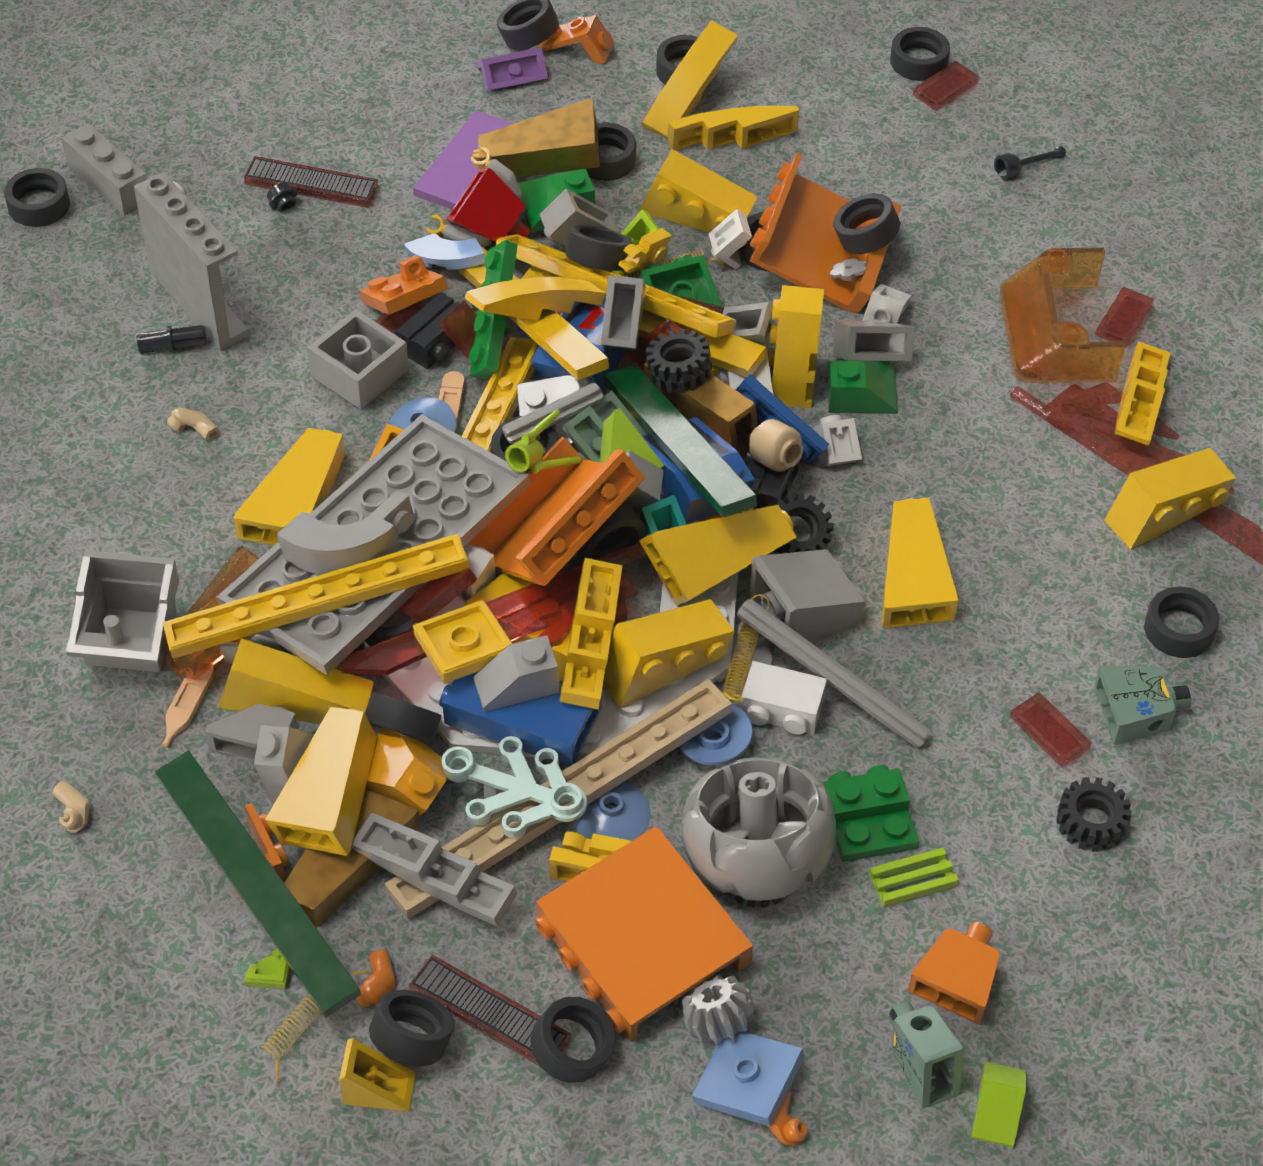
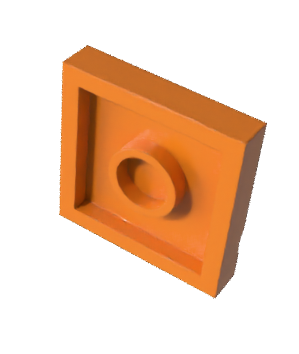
(403, 289)

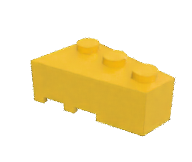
(694, 195)
(796, 344)
(1168, 495)
(664, 648)

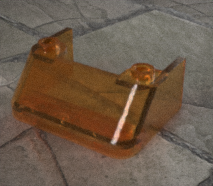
(1039, 344)

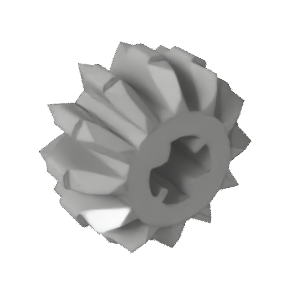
(718, 1009)

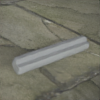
(567, 405)

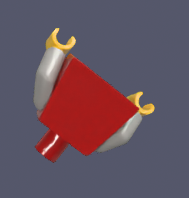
(486, 207)

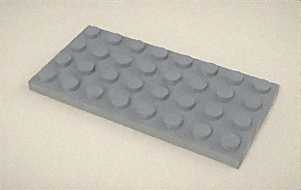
(451, 492)

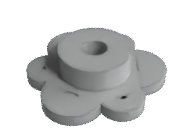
(848, 269)

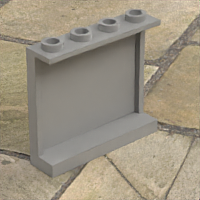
(186, 257)

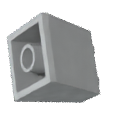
(807, 592)

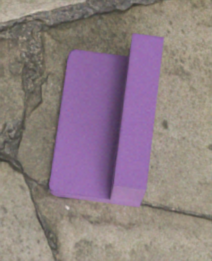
(513, 69)

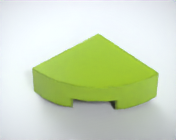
(268, 972)

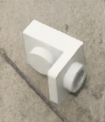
(729, 237)
(886, 305)
(842, 440)

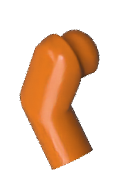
(380, 981)
(787, 1128)

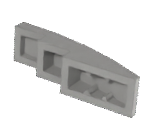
(434, 870)

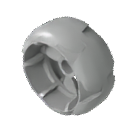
(776, 855)

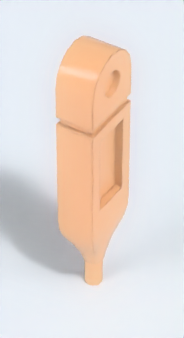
(452, 390)
(186, 704)

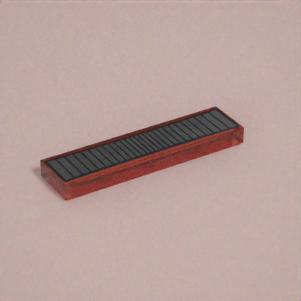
(312, 181)
(483, 1007)

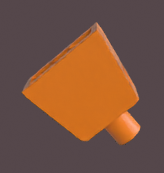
(958, 972)

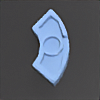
(447, 253)

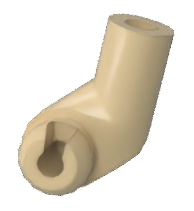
(198, 420)
(76, 809)

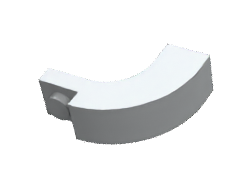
(329, 547)

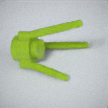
(529, 451)

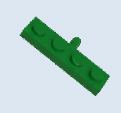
(489, 326)

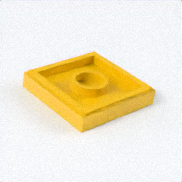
(461, 640)

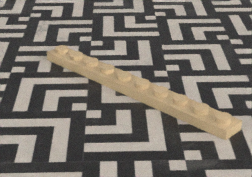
(592, 774)

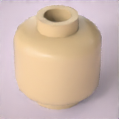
(776, 445)

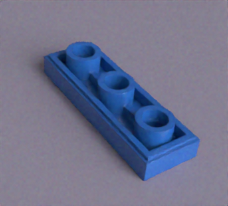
(770, 407)

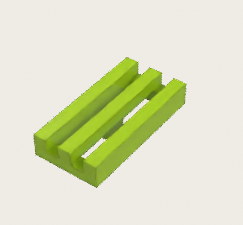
(943, 867)

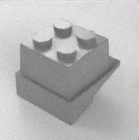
(123, 610)

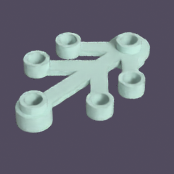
(517, 788)

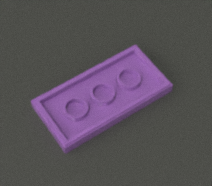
(453, 168)

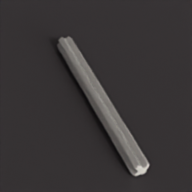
(835, 673)

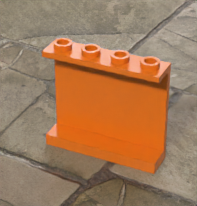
(802, 242)
(557, 513)
(640, 930)

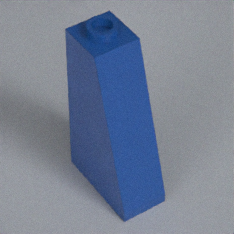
(536, 722)

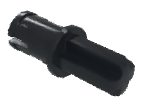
(171, 339)

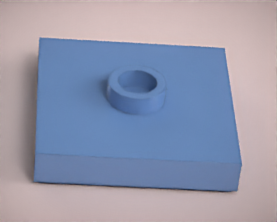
(749, 1077)

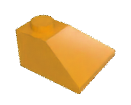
(405, 770)

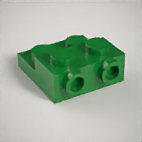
(684, 277)
(871, 813)

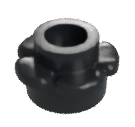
(282, 196)

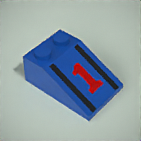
(588, 321)
(674, 482)

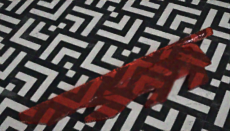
(1093, 423)
(517, 613)

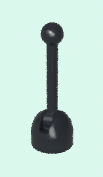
(1013, 164)

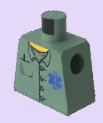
(1138, 701)
(919, 1042)

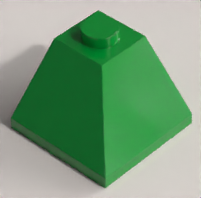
(542, 191)
(861, 386)

